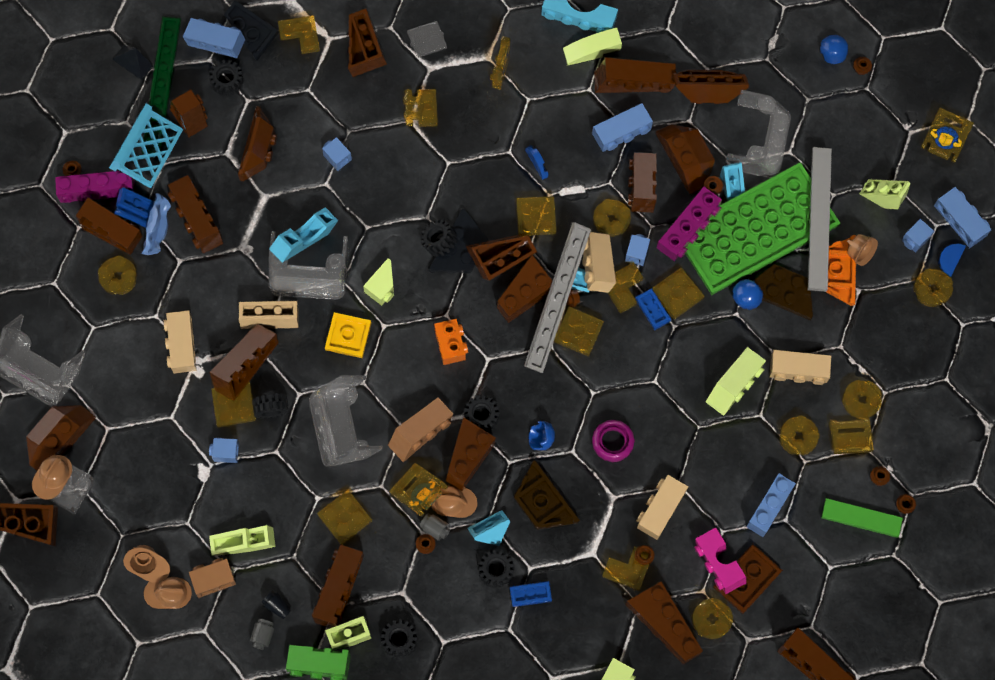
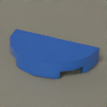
(537, 161)
(950, 257)

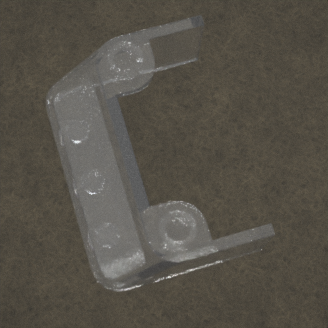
(764, 160)
(309, 281)
(32, 371)
(335, 424)

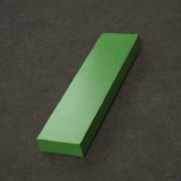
(862, 518)

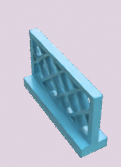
(131, 142)

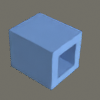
(336, 153)
(917, 236)
(637, 249)
(224, 450)

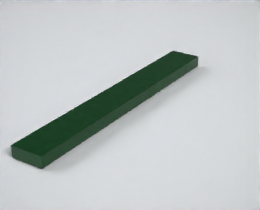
(163, 75)

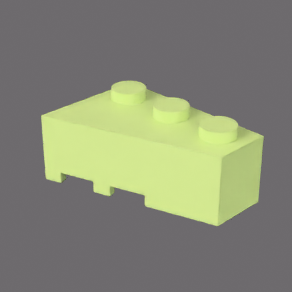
(735, 381)

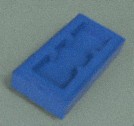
(653, 309)
(530, 594)

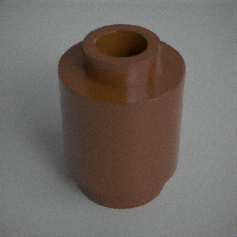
(720, 184)

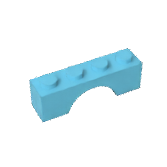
(598, 20)
(293, 242)

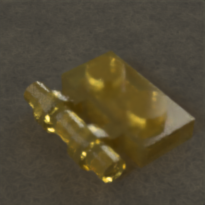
(426, 107)

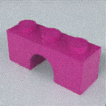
(727, 575)

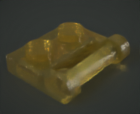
(851, 442)

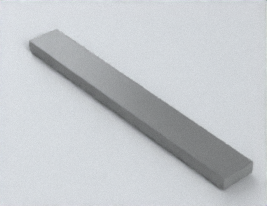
(819, 219)
(557, 297)

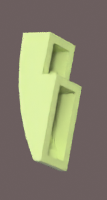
(593, 46)
(242, 540)

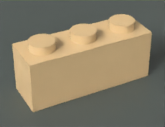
(599, 263)
(269, 314)
(180, 342)
(800, 367)
(661, 506)

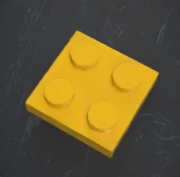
(348, 335)

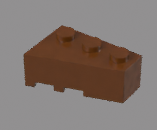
(364, 46)
(189, 112)
(642, 182)
(108, 226)
(500, 254)
(525, 291)
(469, 453)

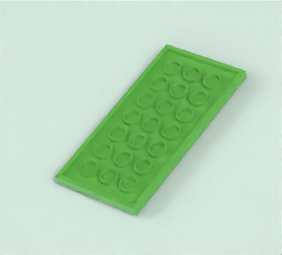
(755, 229)

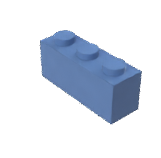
(214, 37)
(622, 128)
(962, 217)
(770, 505)

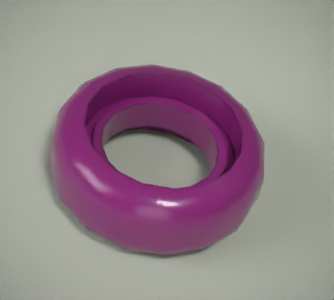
(613, 425)

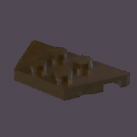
(786, 290)
(542, 501)

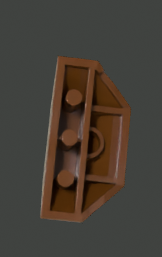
(710, 85)
(258, 146)
(688, 155)
(57, 432)

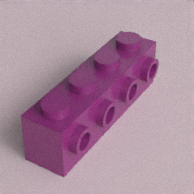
(92, 186)
(689, 223)

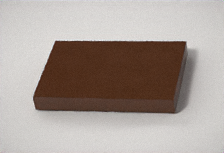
(759, 574)

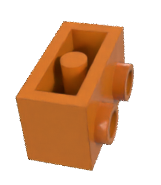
(450, 341)

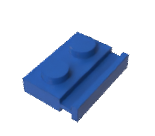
(133, 207)

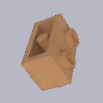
(212, 577)

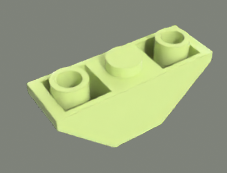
(886, 193)

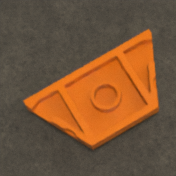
(841, 272)

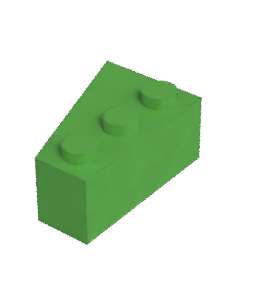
(318, 662)

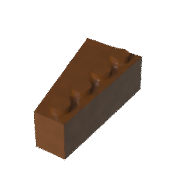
(633, 76)
(195, 214)
(243, 361)
(30, 521)
(338, 587)
(662, 617)
(811, 658)

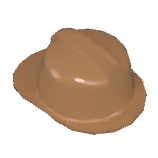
(862, 249)
(52, 477)
(455, 502)
(147, 564)
(168, 594)

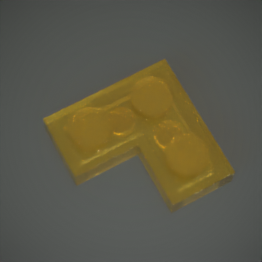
(301, 28)
(620, 293)
(626, 574)

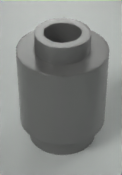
(435, 527)
(262, 634)

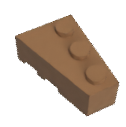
(420, 429)

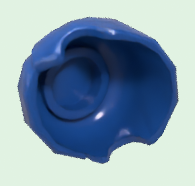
(834, 49)
(747, 294)
(541, 436)

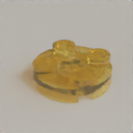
(616, 208)
(942, 282)
(115, 286)
(862, 388)
(799, 446)
(704, 627)

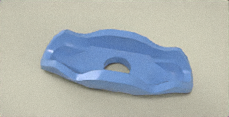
(156, 226)

